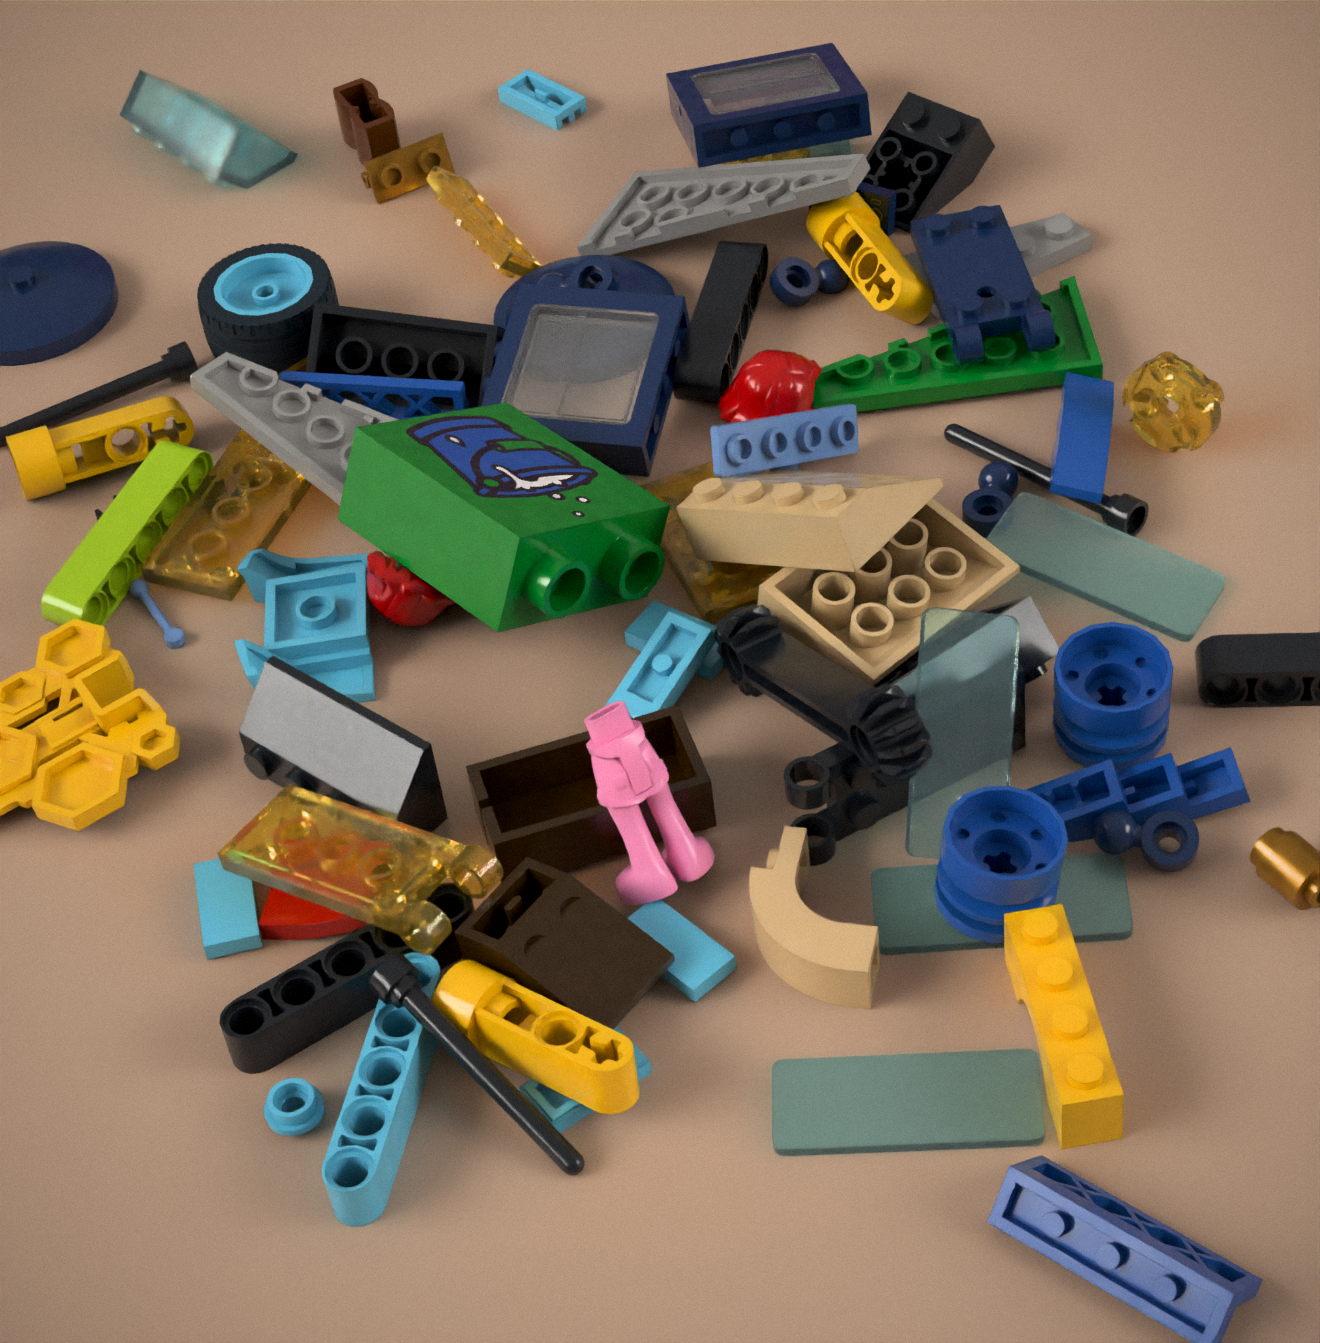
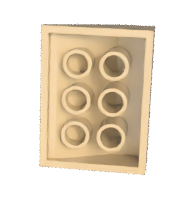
(801, 517)
(874, 615)

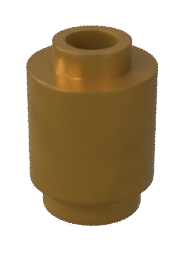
(1289, 866)

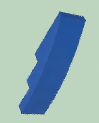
(1082, 438)
(1145, 789)

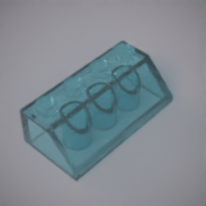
(202, 133)

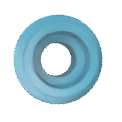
(292, 1095)

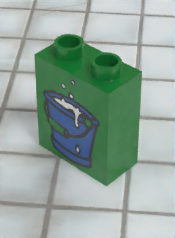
(503, 515)

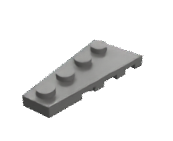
(1041, 245)

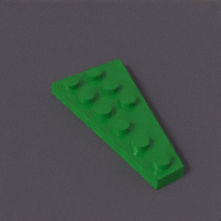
(929, 371)

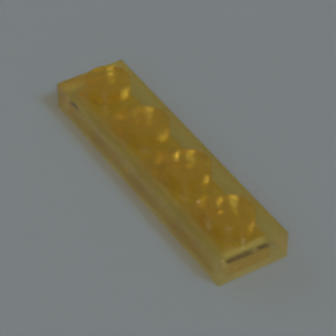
(479, 219)

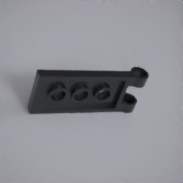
(850, 793)

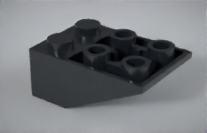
(927, 157)

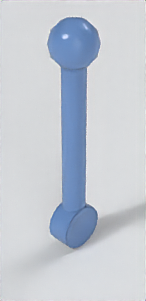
(173, 637)

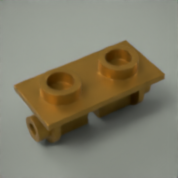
(406, 167)

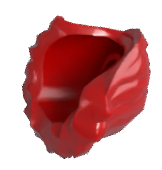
(770, 386)
(401, 593)

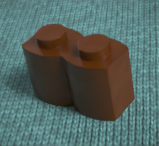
(366, 120)

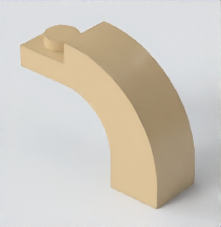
(805, 950)

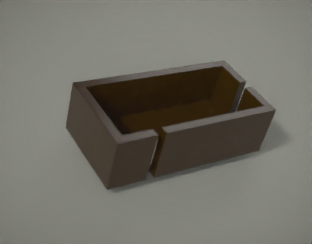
(547, 804)

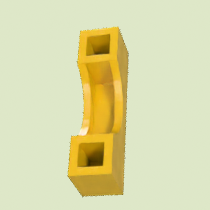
(1072, 1046)

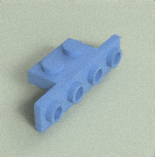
(783, 440)

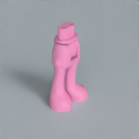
(625, 776)

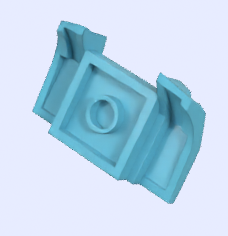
(312, 619)

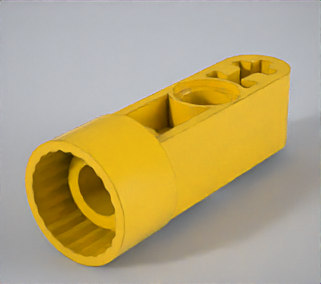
(853, 237)
(47, 459)
(540, 1037)

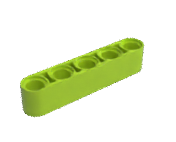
(125, 535)

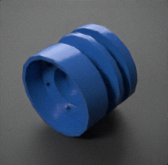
(1112, 695)
(998, 858)

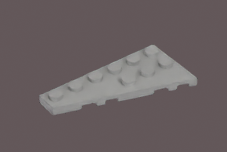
(696, 200)
(290, 421)

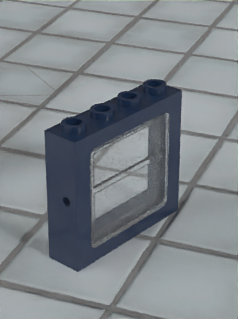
(768, 104)
(592, 367)

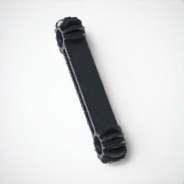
(867, 720)

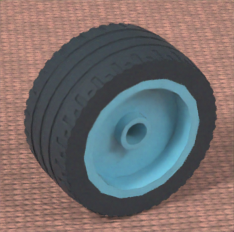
(264, 303)

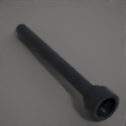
(173, 365)
(1119, 512)
(398, 983)

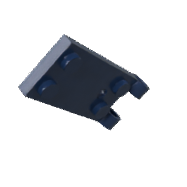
(980, 281)

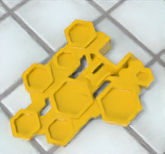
(82, 753)

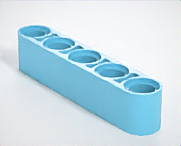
(380, 1107)

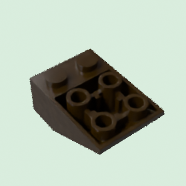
(563, 943)

